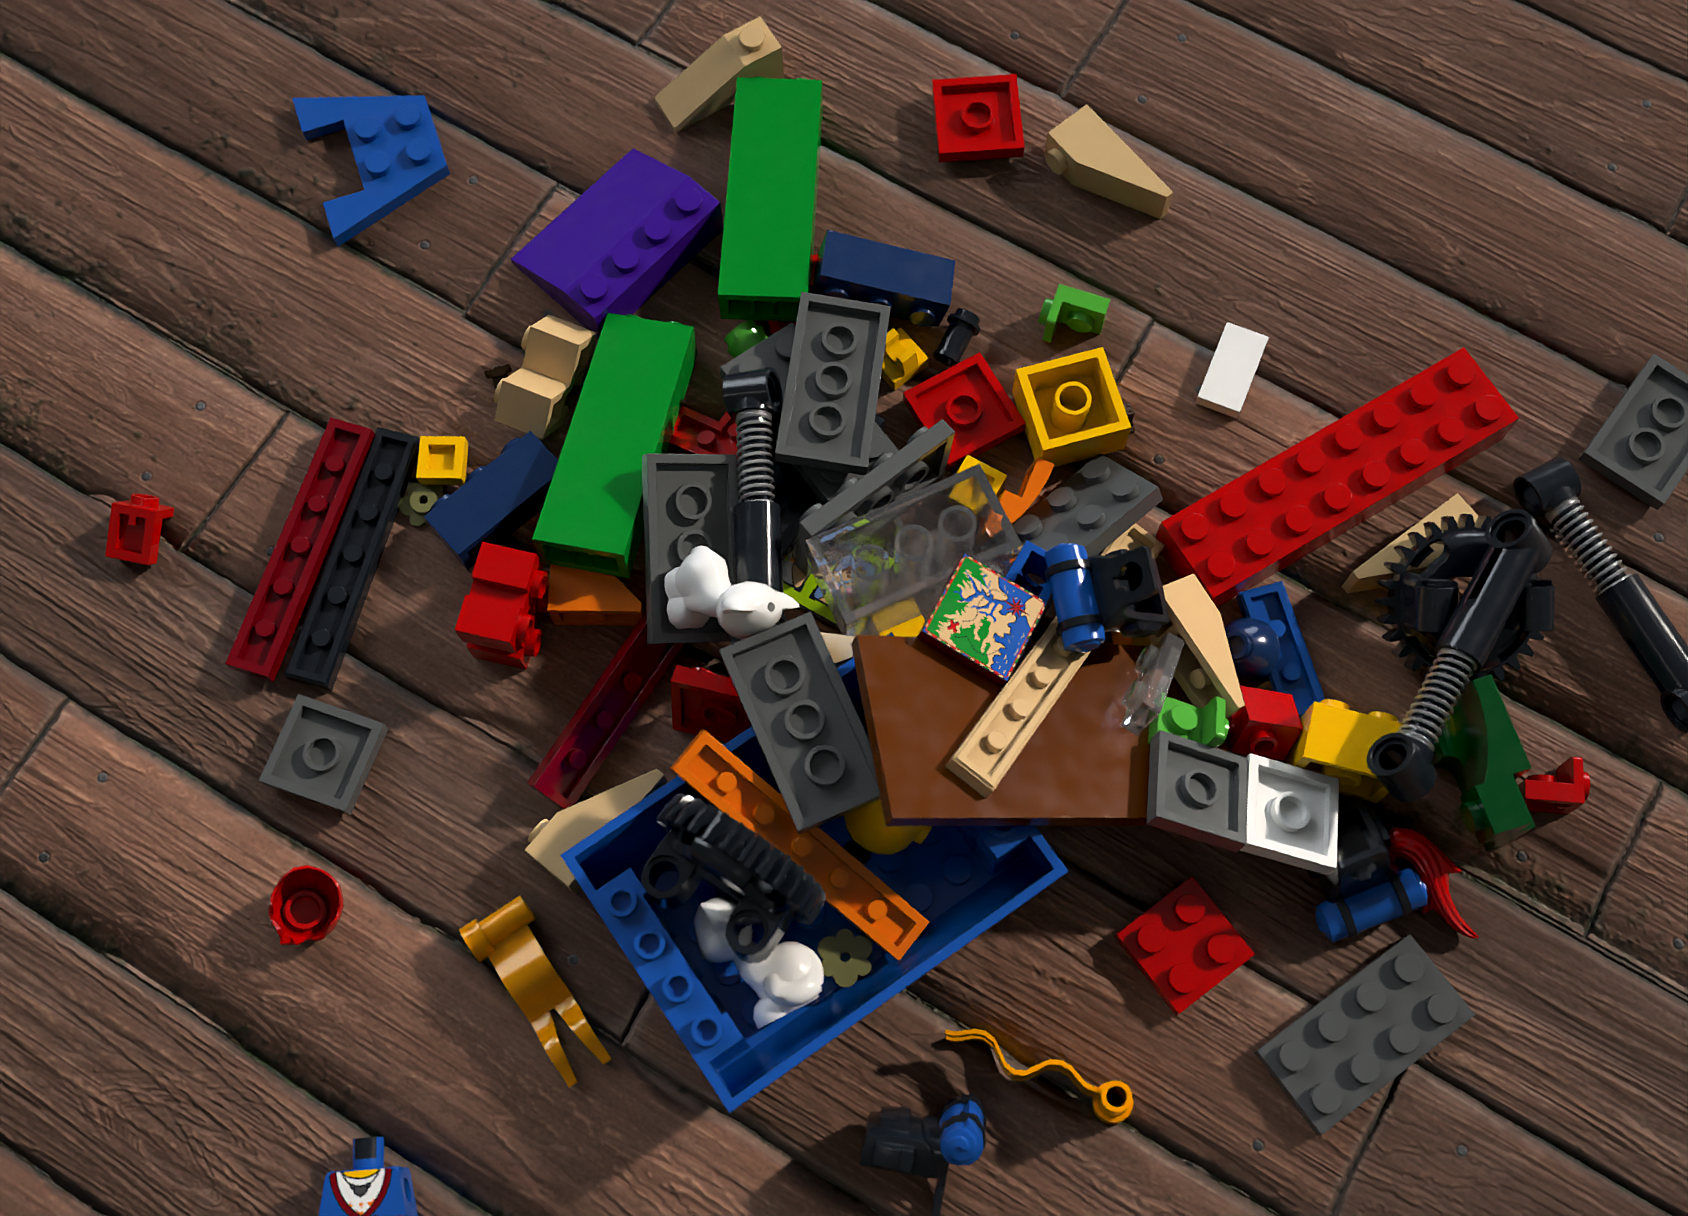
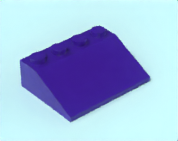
(621, 239)

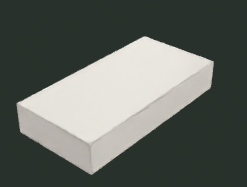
(1232, 370)

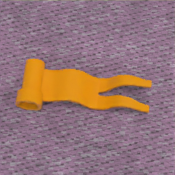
(531, 980)
(1100, 1105)

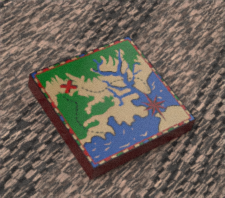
(982, 619)

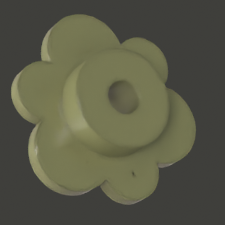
(412, 505)
(859, 950)

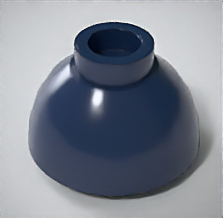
(1253, 648)

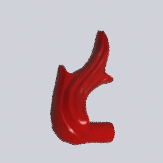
(1434, 871)

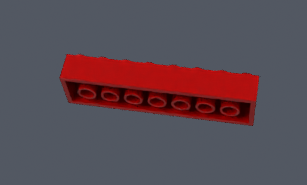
(1336, 478)

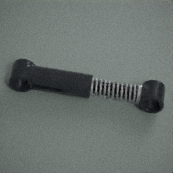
(752, 402)
(1513, 554)
(1651, 636)

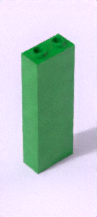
(770, 198)
(623, 412)

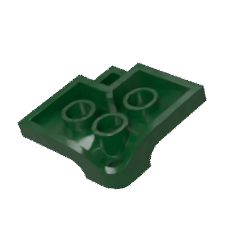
(1485, 760)

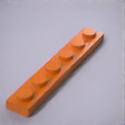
(846, 882)

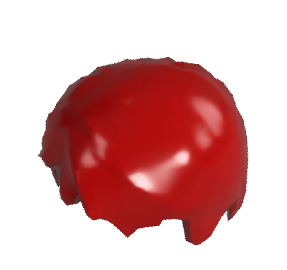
(305, 905)

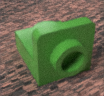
(1073, 307)
(1195, 723)

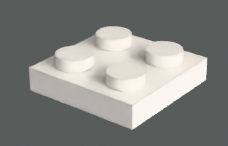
(1292, 815)

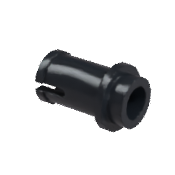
(961, 328)

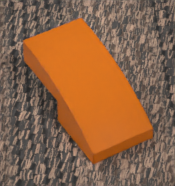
(1030, 488)

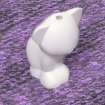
(704, 591)
(782, 982)

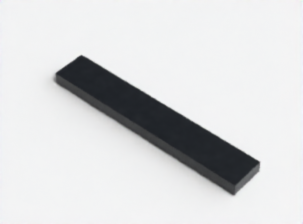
(353, 560)

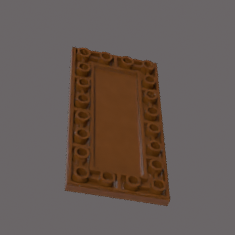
(1069, 772)

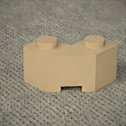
(553, 362)

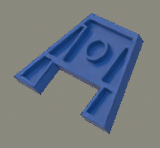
(392, 148)

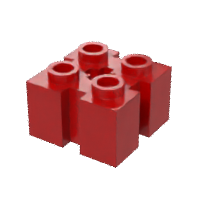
(504, 606)

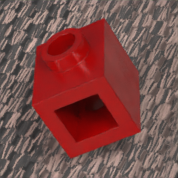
(1265, 724)

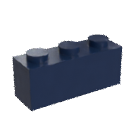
(878, 273)
(494, 499)

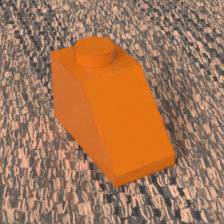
(590, 599)

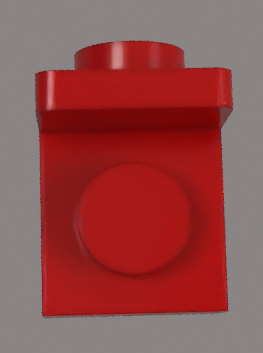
(136, 529)
(1559, 794)

